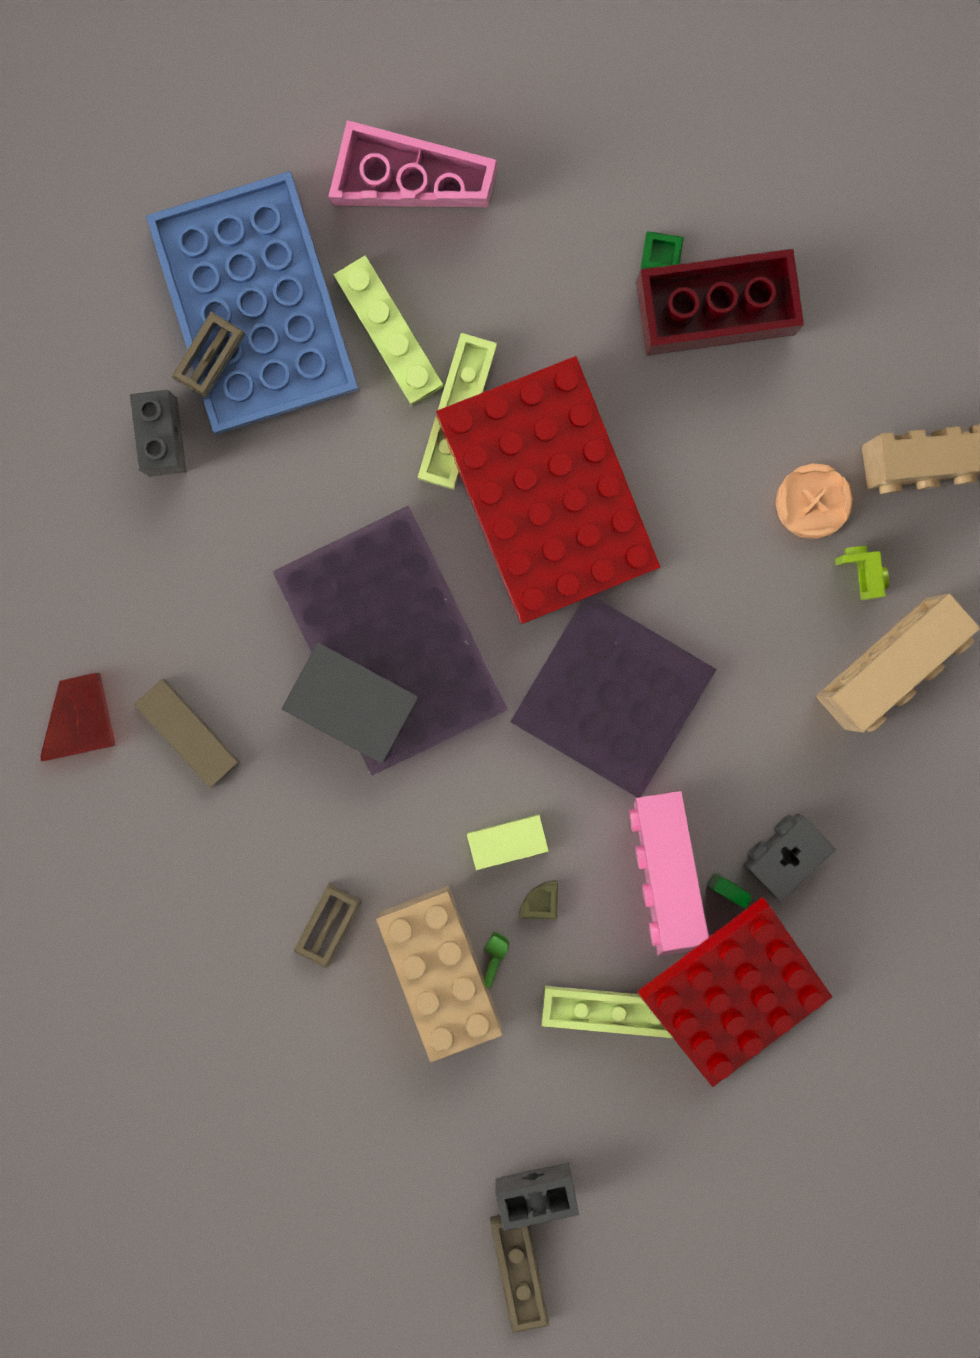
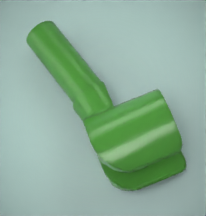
(498, 947)

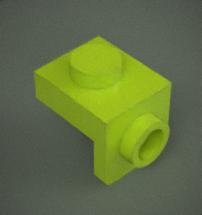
(871, 574)

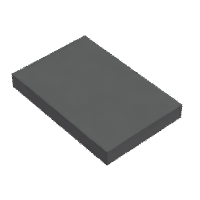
(350, 702)

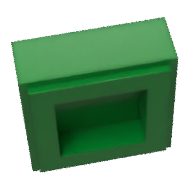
(661, 250)
(729, 890)

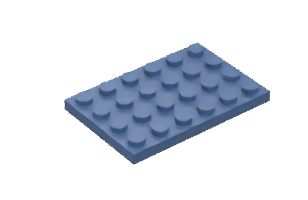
(258, 269)

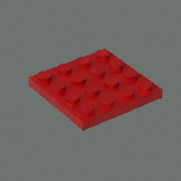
(735, 992)

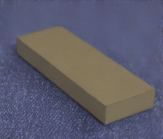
(186, 733)
(519, 1276)

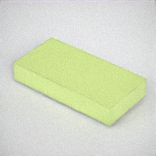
(507, 842)

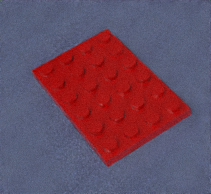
(547, 489)

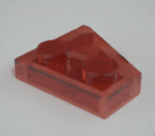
(78, 719)

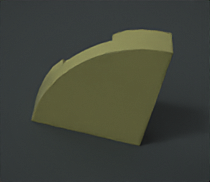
(541, 902)

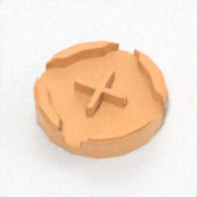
(814, 501)

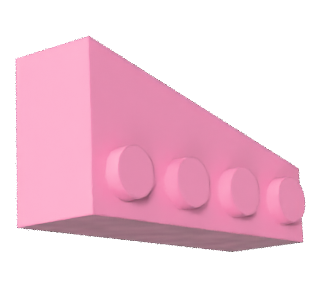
(407, 172)
(669, 873)

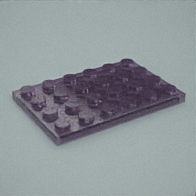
(392, 612)

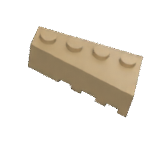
(922, 459)

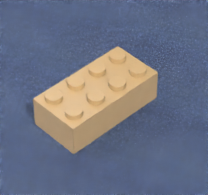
(898, 663)
(439, 974)

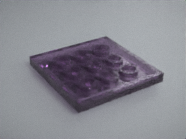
(613, 695)

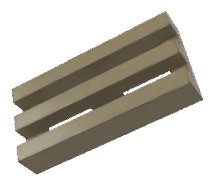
(220, 364)
(343, 896)

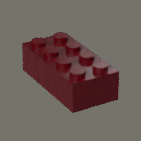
(719, 302)

